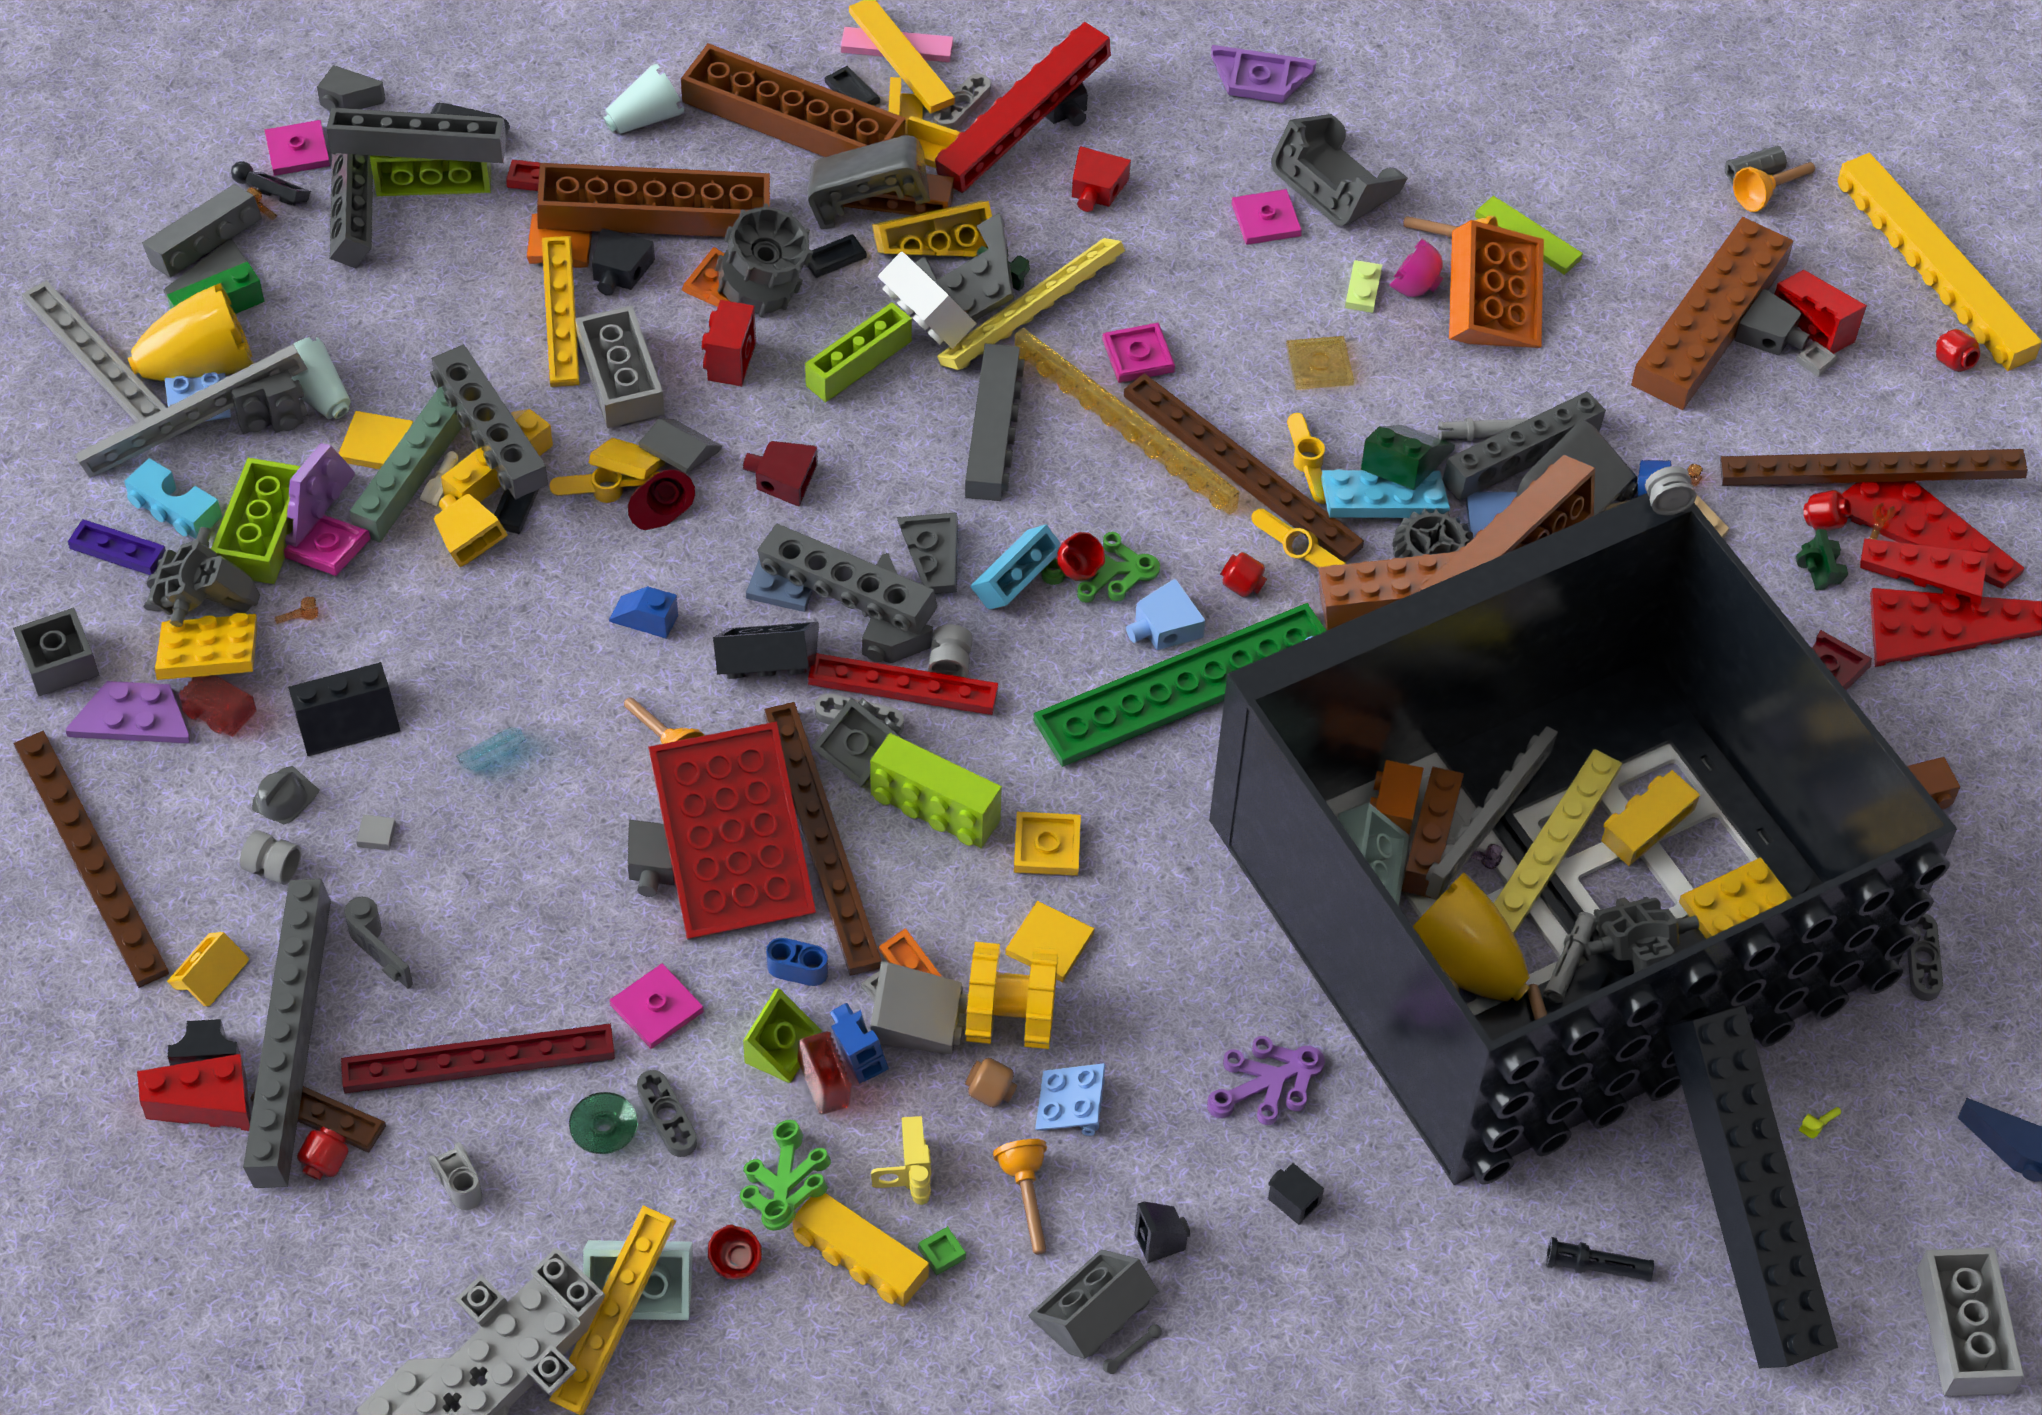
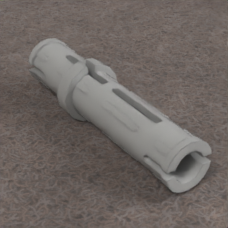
(1472, 429)
(1570, 957)

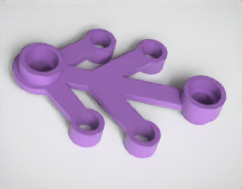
(1268, 1077)

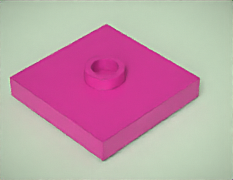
(297, 147)
(1266, 216)
(1138, 352)
(329, 545)
(656, 1006)

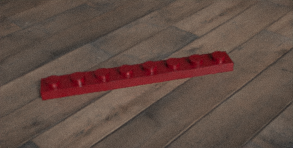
(477, 1058)

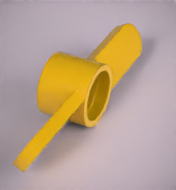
(1309, 465)
(591, 484)
(1285, 534)

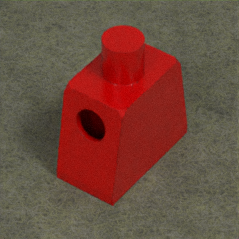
(1098, 178)

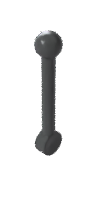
(1111, 1366)

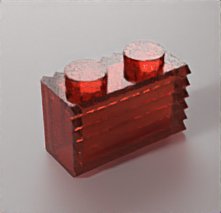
(217, 703)
(824, 1072)

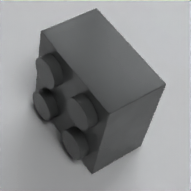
(56, 651)

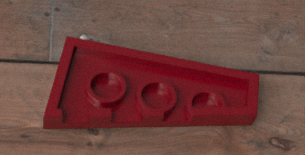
(1841, 659)

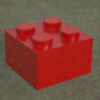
(729, 342)

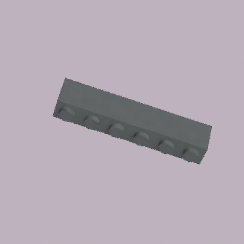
(417, 135)
(993, 421)

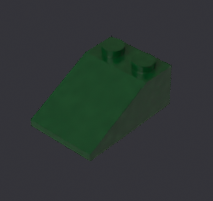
(1403, 454)

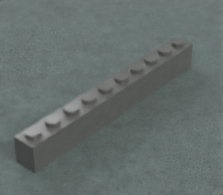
(287, 1035)

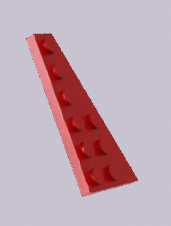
(1927, 522)
(1937, 624)

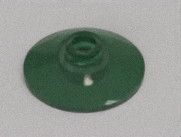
(599, 1110)

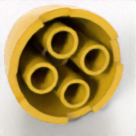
(193, 340)
(1474, 942)

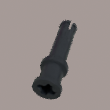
(1640, 1269)

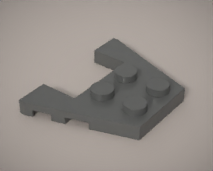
(984, 280)

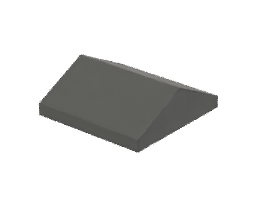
(678, 444)

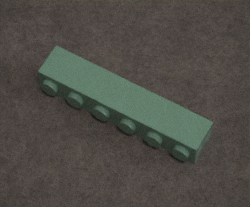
(406, 468)

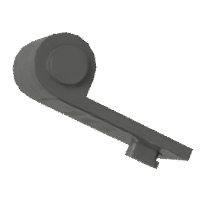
(364, 929)

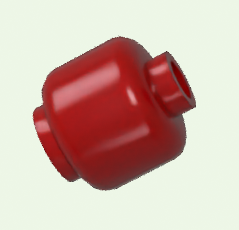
(1957, 350)
(1827, 510)
(1243, 574)
(322, 1153)

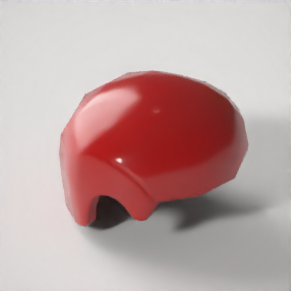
(1080, 556)
(734, 1245)

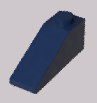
(2008, 1136)

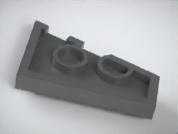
(219, 260)

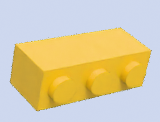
(1649, 817)

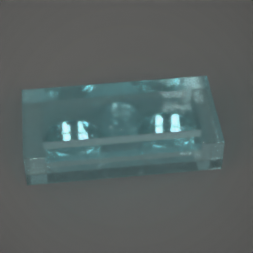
(502, 743)

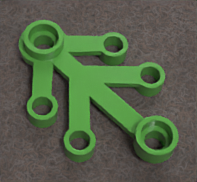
(1109, 571)
(780, 1210)

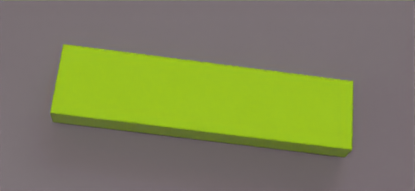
(1556, 251)

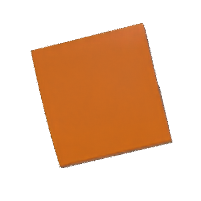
(580, 243)
(704, 280)

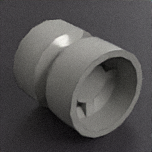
(950, 650)
(270, 857)

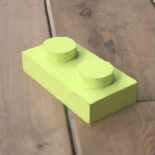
(1363, 286)

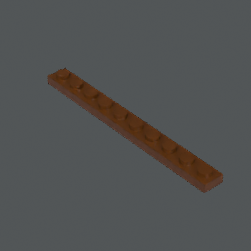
(1242, 467)
(1873, 467)
(825, 844)
(91, 859)

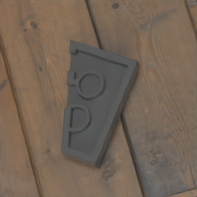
(933, 548)

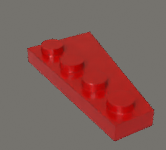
(1941, 567)

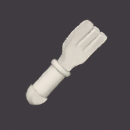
(433, 490)

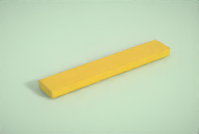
(902, 55)
(560, 311)
(621, 1297)

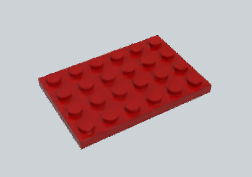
(731, 830)

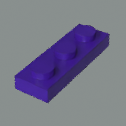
(116, 547)

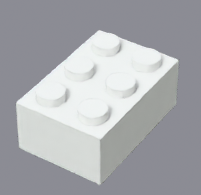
(925, 298)

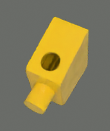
(467, 528)

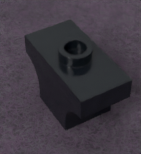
(201, 1042)

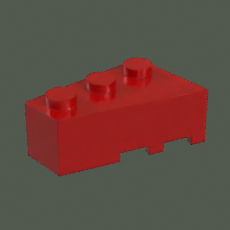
(1826, 312)
(197, 1092)

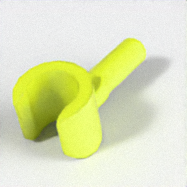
(1812, 1126)

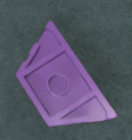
(1260, 73)
(315, 489)
(131, 713)

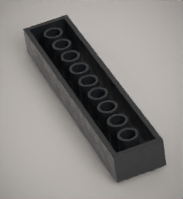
(1752, 1187)

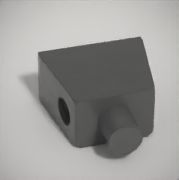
(1771, 325)
(648, 857)

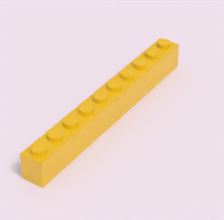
(1939, 262)

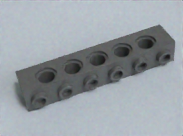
(351, 208)
(489, 421)
(1517, 446)
(847, 579)

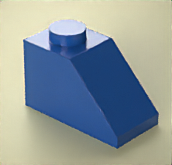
(647, 611)

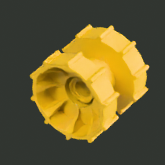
(1011, 995)

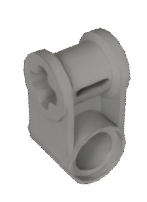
(456, 1172)

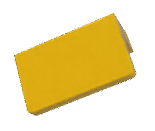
(902, 103)
(931, 137)
(209, 968)

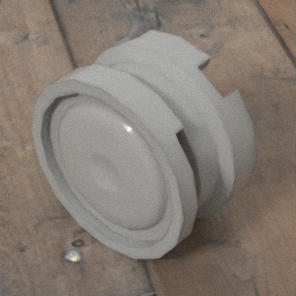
(1670, 490)

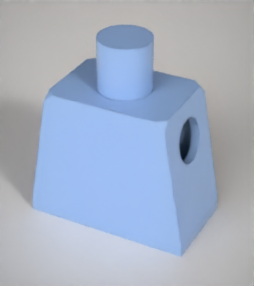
(1167, 618)

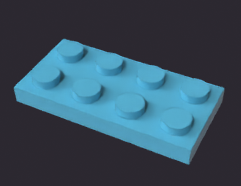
(1370, 496)

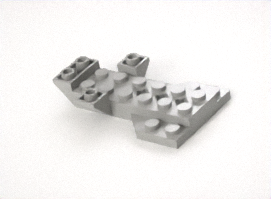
(513, 1349)

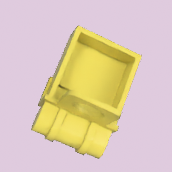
(917, 1160)

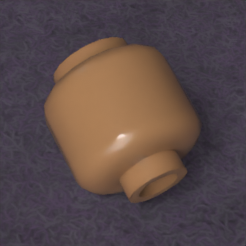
(991, 1082)

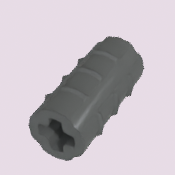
(1768, 160)

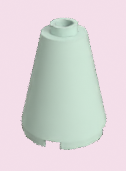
(644, 103)
(321, 381)

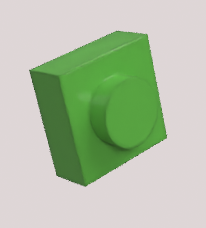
(942, 1250)

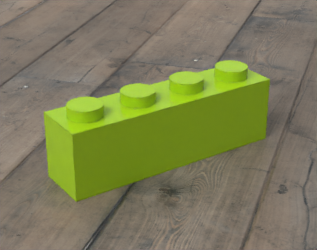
(858, 352)

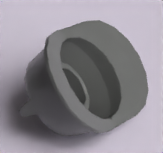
(284, 795)

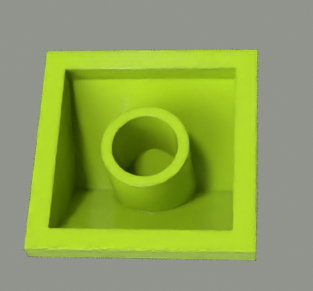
(775, 1037)

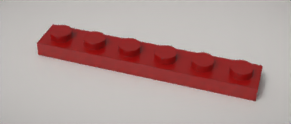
(903, 684)

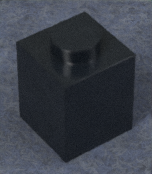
(1295, 1193)

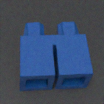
(857, 1045)

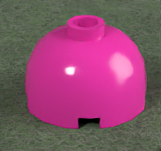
(1419, 271)

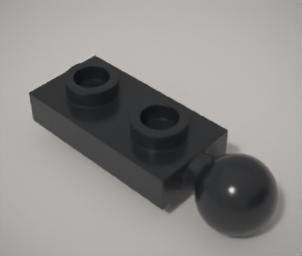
(267, 184)

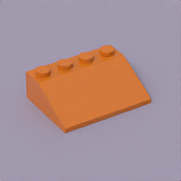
(1496, 286)

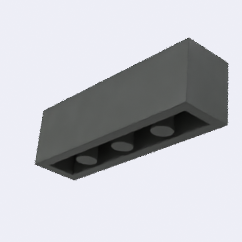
(202, 230)

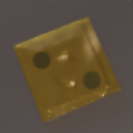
(1319, 362)

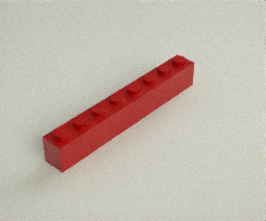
(1023, 106)

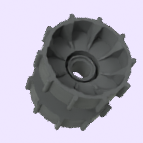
(763, 259)

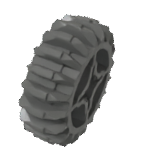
(1422, 531)

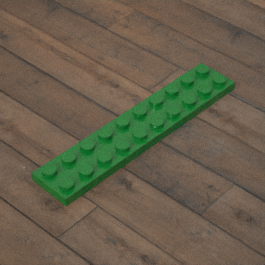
(1166, 688)

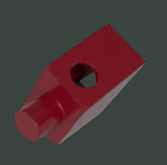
(783, 470)

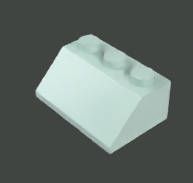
(1380, 843)
(668, 1288)

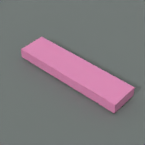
(928, 46)

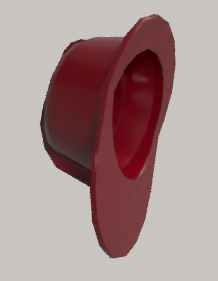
(661, 499)

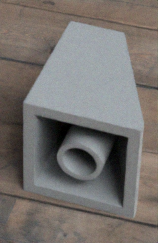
(917, 1010)

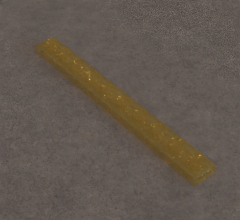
(1129, 423)

